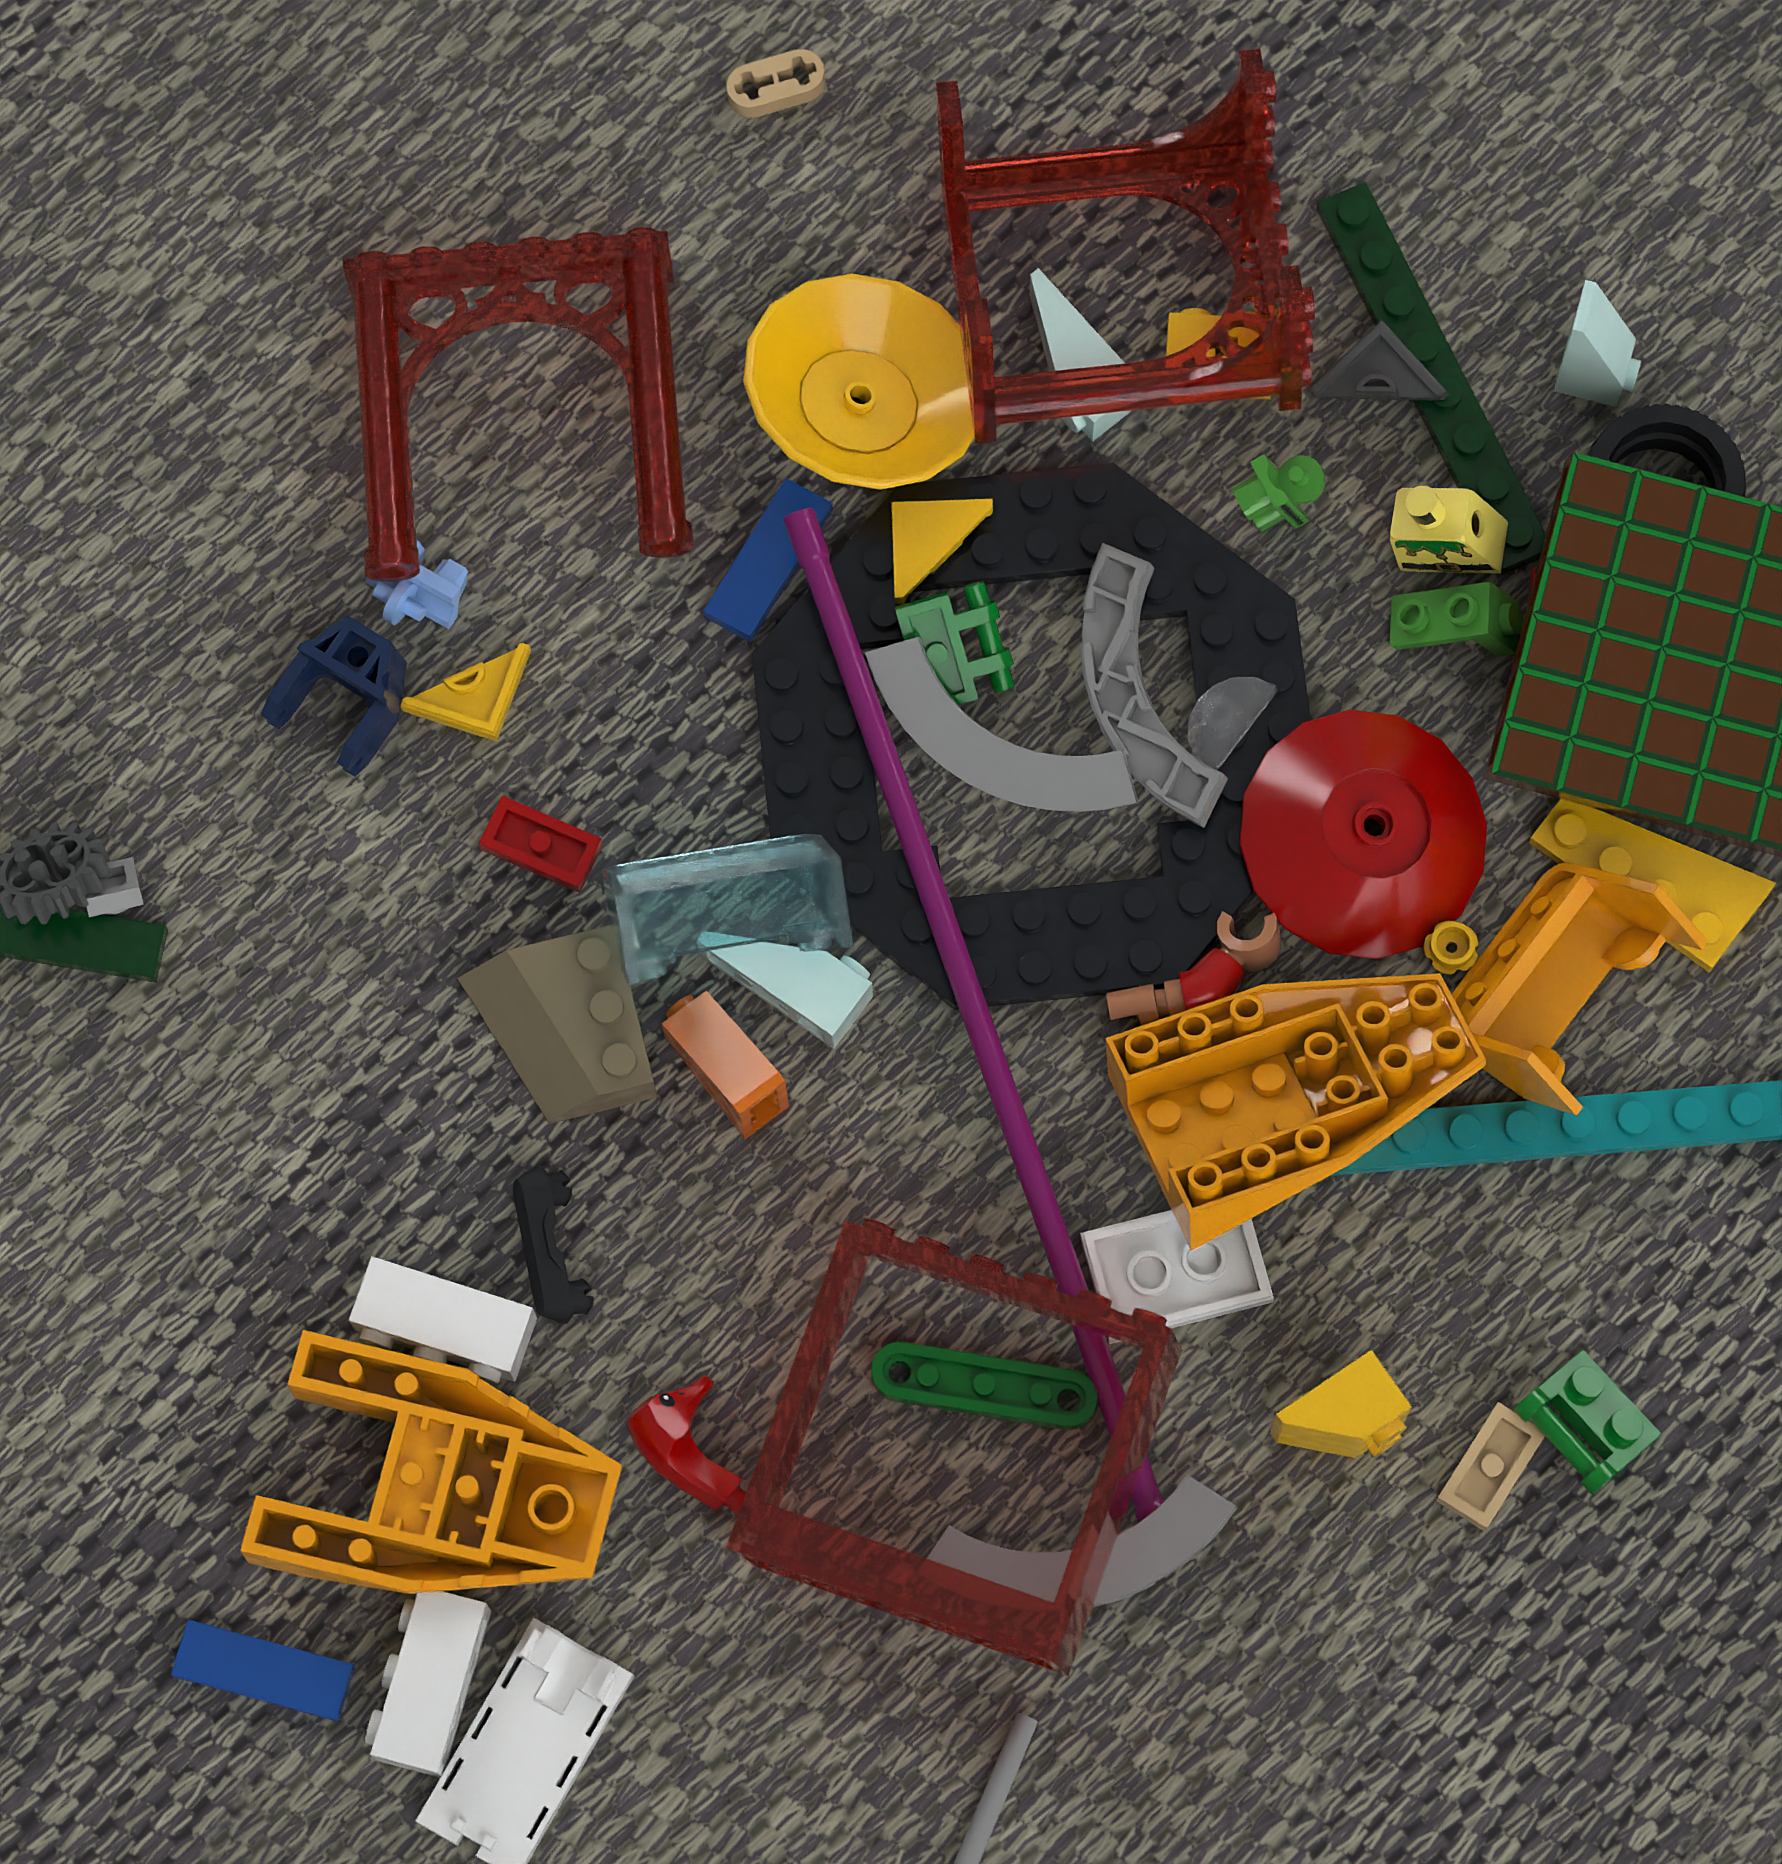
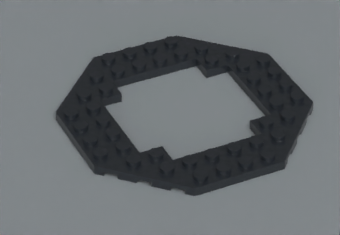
(1051, 938)

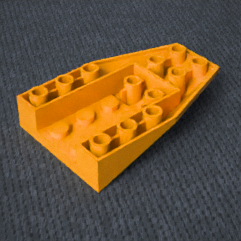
(1283, 1087)

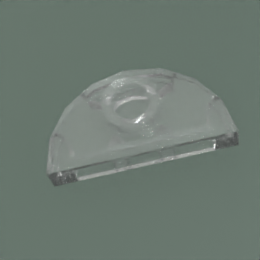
(1225, 716)

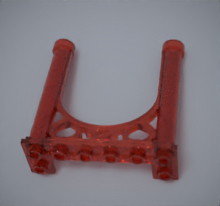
(388, 287)

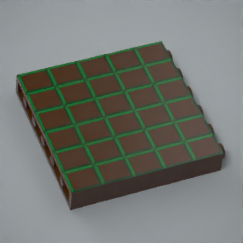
(1652, 657)

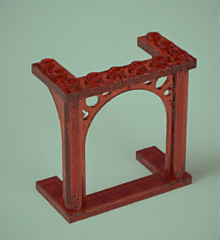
(1214, 152)

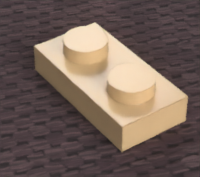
(1491, 1467)

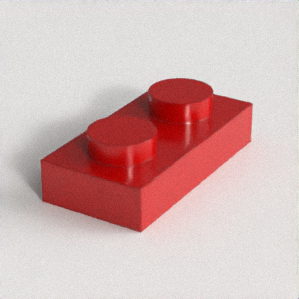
(541, 844)

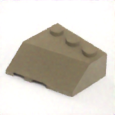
(566, 1023)

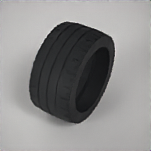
(1676, 431)

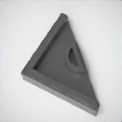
(1378, 369)

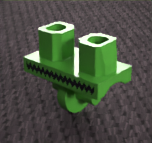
(1275, 491)

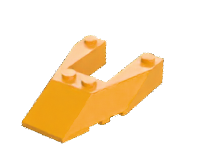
(466, 1491)

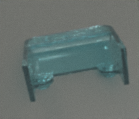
(726, 900)

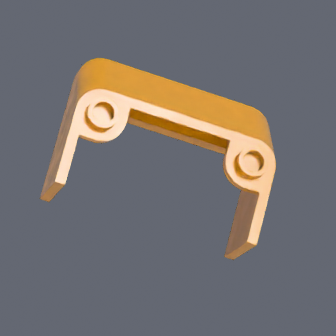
(1550, 964)

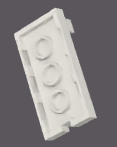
(525, 1746)

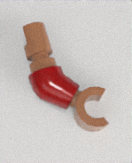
(1209, 980)

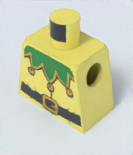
(1437, 527)

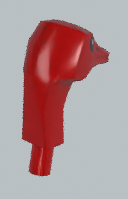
(664, 1439)

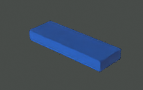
(762, 564)
(263, 1670)

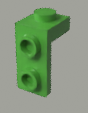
(1457, 615)

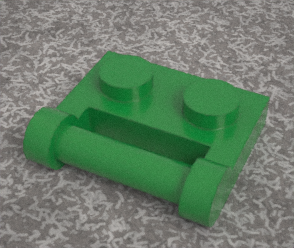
(1597, 1413)

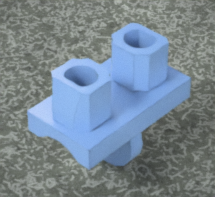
(427, 594)

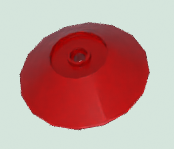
(1321, 866)

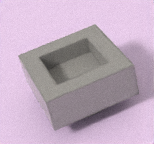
(119, 892)

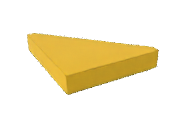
(928, 535)
(475, 697)

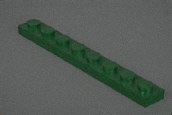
(1458, 421)

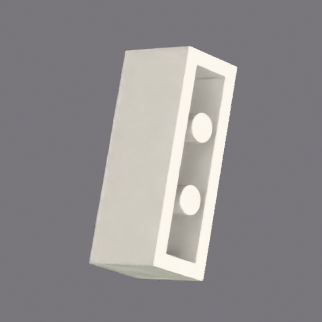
(442, 1320)
(428, 1681)

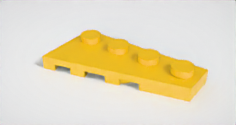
(1706, 889)

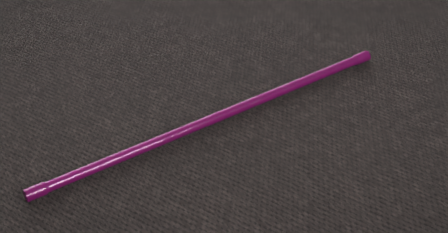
(814, 559)

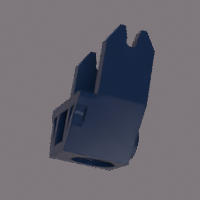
(361, 664)

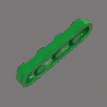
(984, 1385)

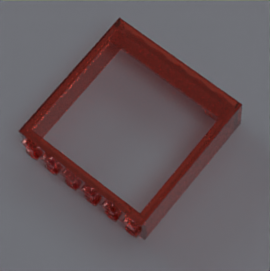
(905, 1582)

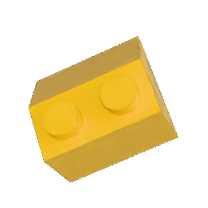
(1346, 1413)

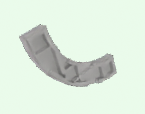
(1119, 692)
(982, 756)
(1137, 1561)

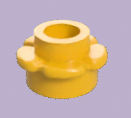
(1451, 933)

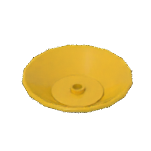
(870, 344)

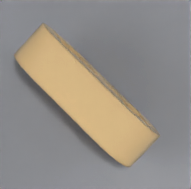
(775, 83)

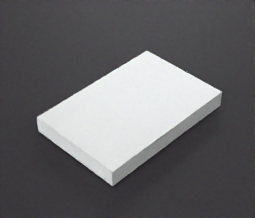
(1153, 1269)

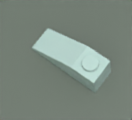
(1071, 344)
(1597, 352)
(803, 985)

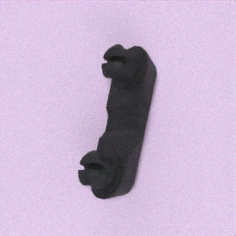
(552, 1292)

